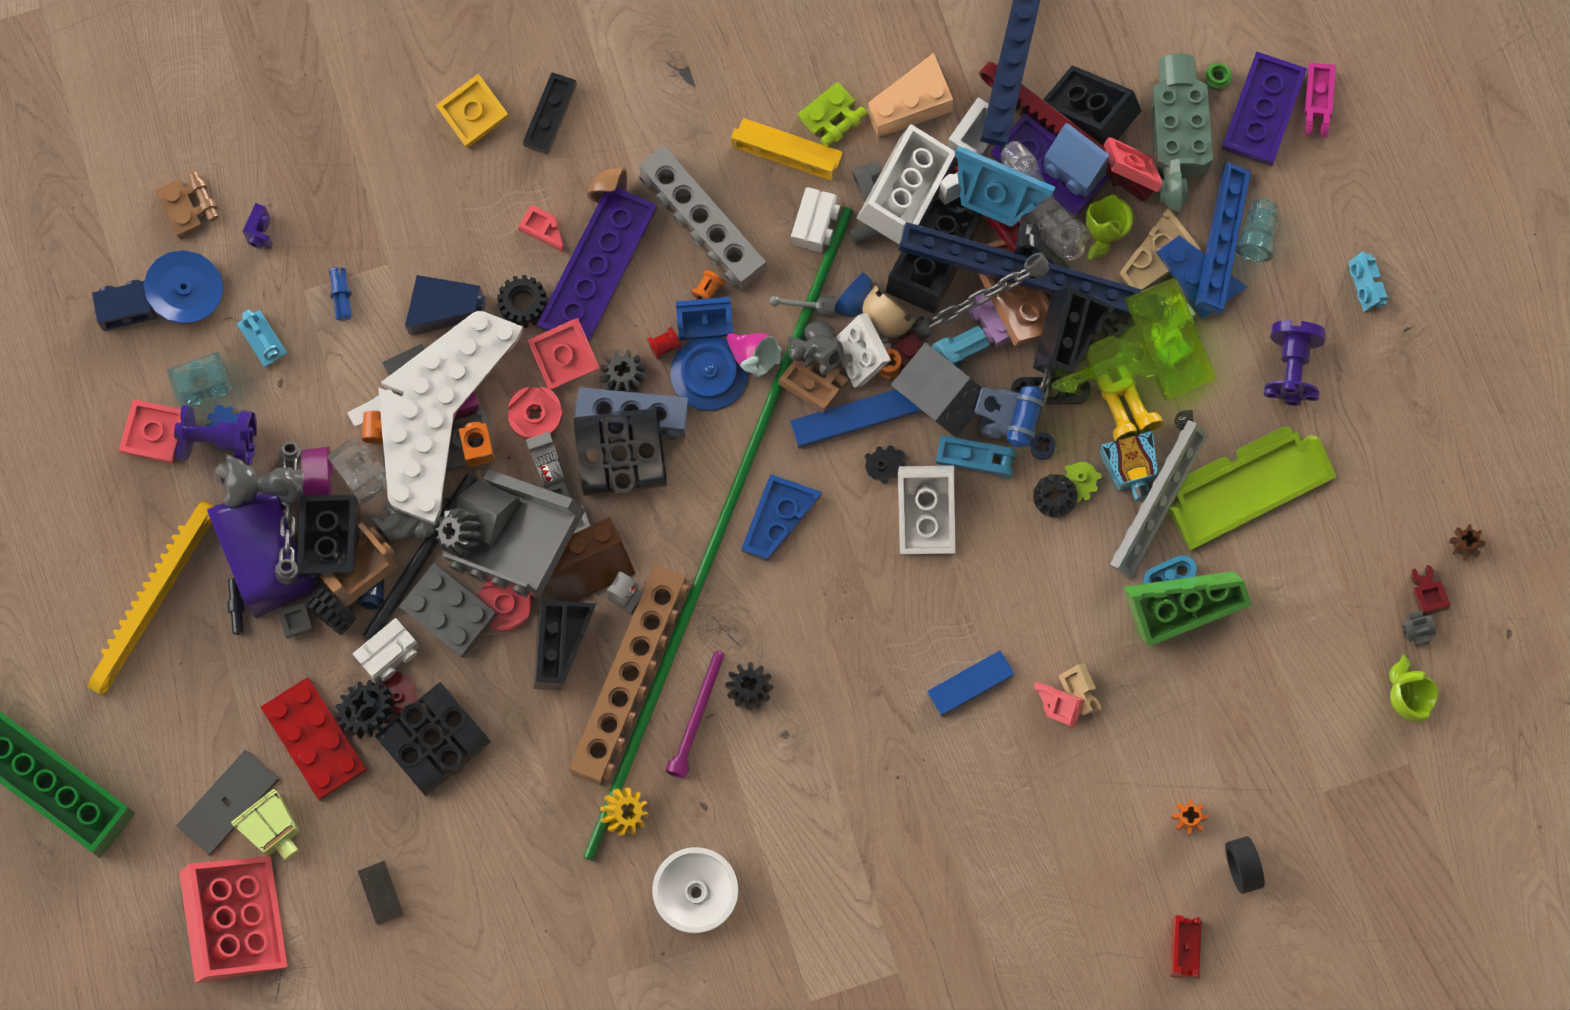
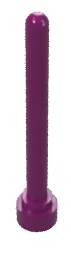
(678, 765)

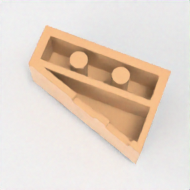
(911, 99)

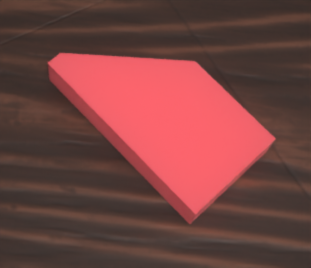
(541, 227)
(1059, 704)

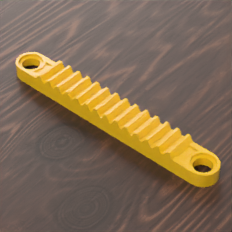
(150, 599)

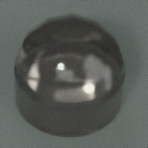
(1182, 418)

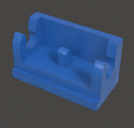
(704, 318)

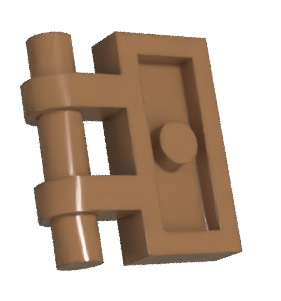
(179, 208)
(812, 387)

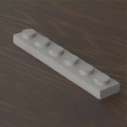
(1159, 499)

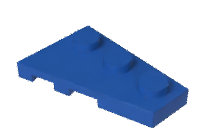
(1186, 265)
(777, 515)

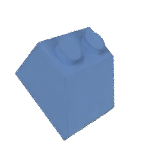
(1076, 161)

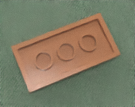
(1020, 308)

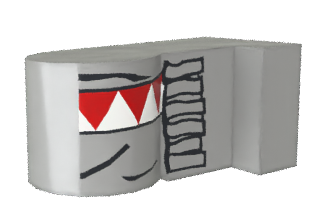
(546, 459)
(624, 593)

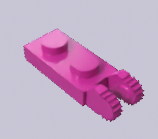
(1319, 96)

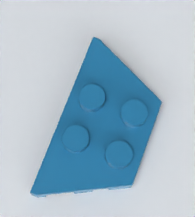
(997, 189)

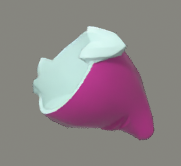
(755, 352)

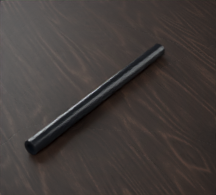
(412, 569)

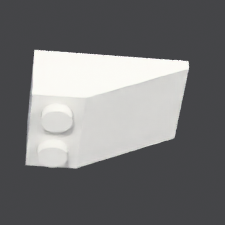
(926, 509)

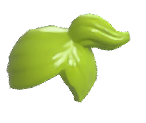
(1107, 222)
(1412, 692)

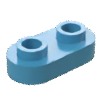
(1168, 569)

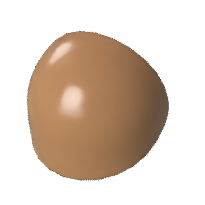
(607, 181)

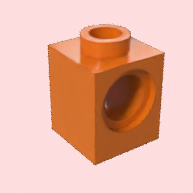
(479, 455)

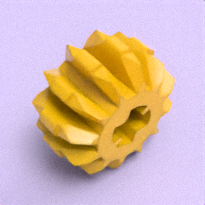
(615, 813)

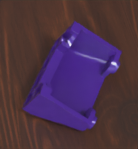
(252, 548)

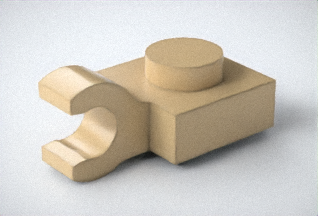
(1080, 684)

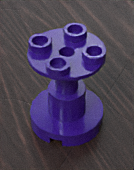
(1296, 353)
(226, 436)

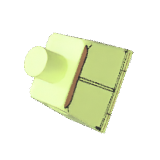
(269, 826)

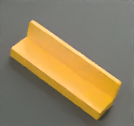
(786, 149)

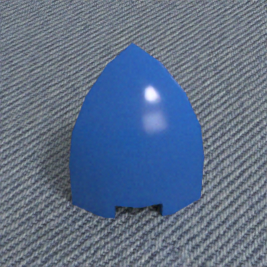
(852, 299)

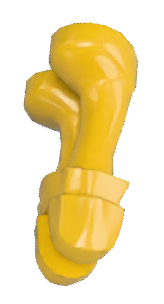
(1144, 421)

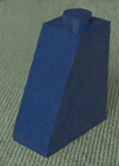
(441, 304)

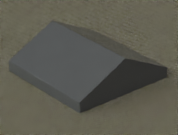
(491, 508)

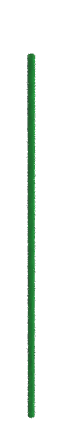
(717, 534)

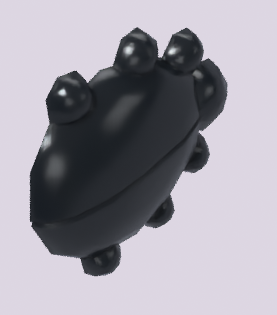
(884, 463)

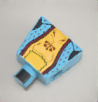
(1131, 463)

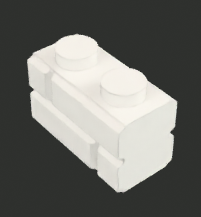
(814, 220)
(387, 651)

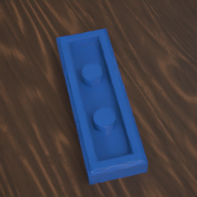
(970, 683)

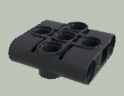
(595, 474)
(443, 706)

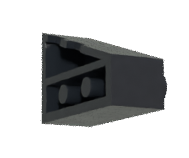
(1068, 330)
(558, 639)

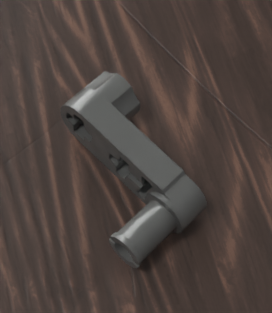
(865, 178)

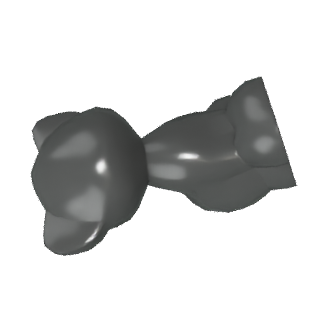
(244, 483)

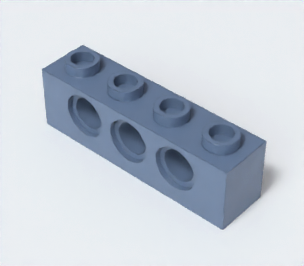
(675, 408)

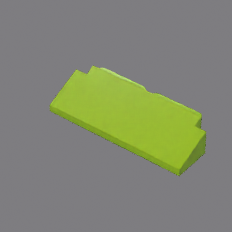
(1257, 481)

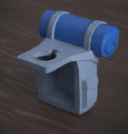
(1010, 414)

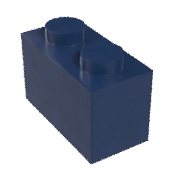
(122, 305)

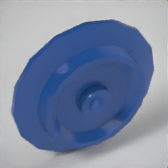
(183, 287)
(707, 374)

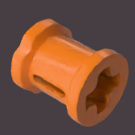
(707, 286)
(891, 372)

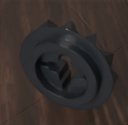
(1066, 501)

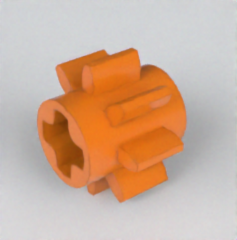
(1195, 812)

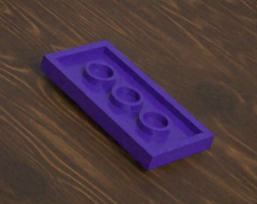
(1264, 108)
(1038, 142)

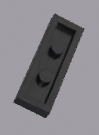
(549, 113)

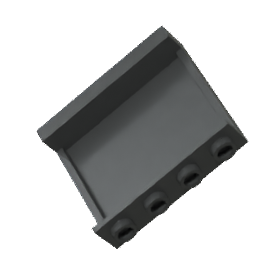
(528, 543)

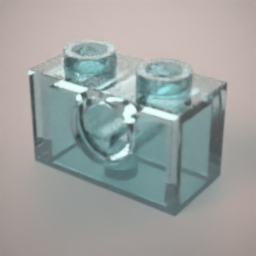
(185, 376)

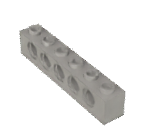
(662, 165)

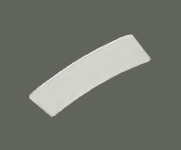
(356, 414)

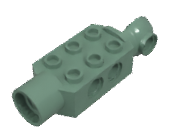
(1180, 128)

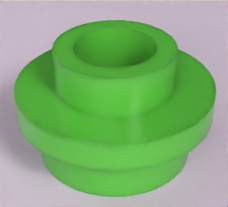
(1221, 69)

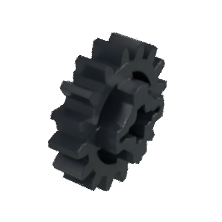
(365, 709)

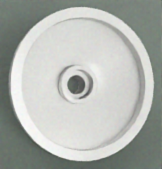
(691, 870)

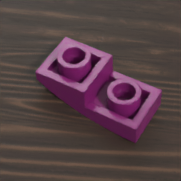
(316, 472)

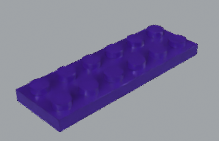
(599, 261)

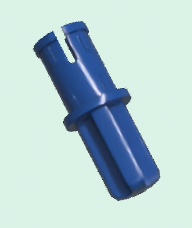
(340, 294)

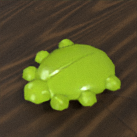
(1084, 478)

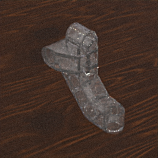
(1059, 225)

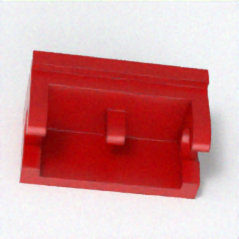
(1185, 947)

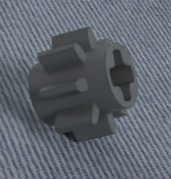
(1418, 628)

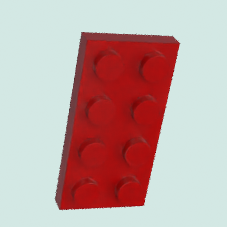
(313, 738)

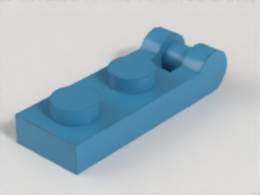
(975, 456)

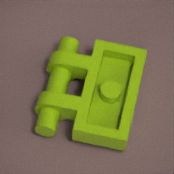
(826, 109)

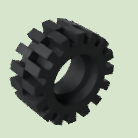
(517, 286)
(330, 610)

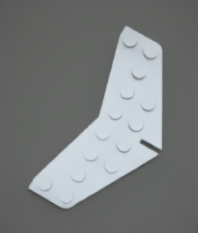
(433, 390)

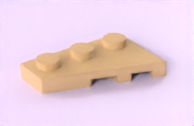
(1145, 265)

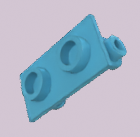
(1363, 270)
(261, 337)

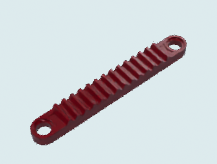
(1054, 121)

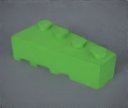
(1184, 604)

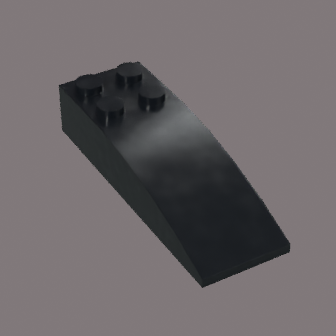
(925, 280)

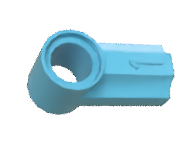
(962, 346)

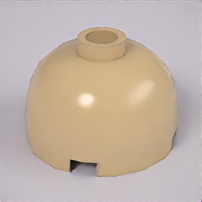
(887, 314)

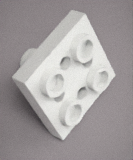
(862, 350)

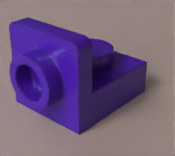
(255, 225)

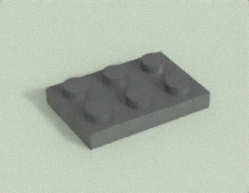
(448, 610)

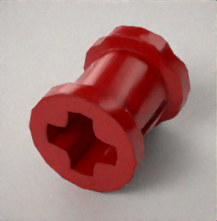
(664, 343)

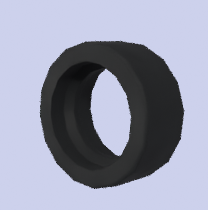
(1244, 865)

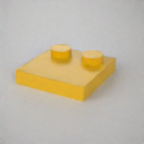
(473, 111)

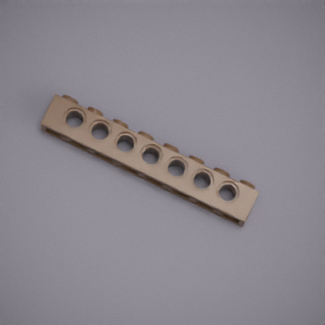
(660, 582)

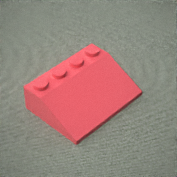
(232, 918)

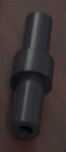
(235, 607)

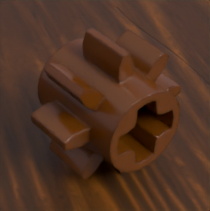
(1473, 538)

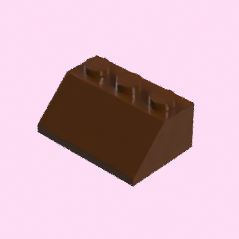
(590, 562)

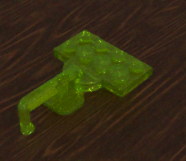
(1158, 344)

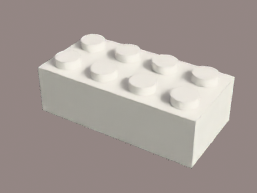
(906, 183)

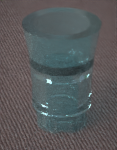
(1258, 232)

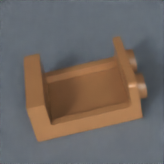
(371, 566)

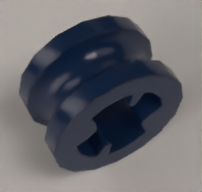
(1034, 445)

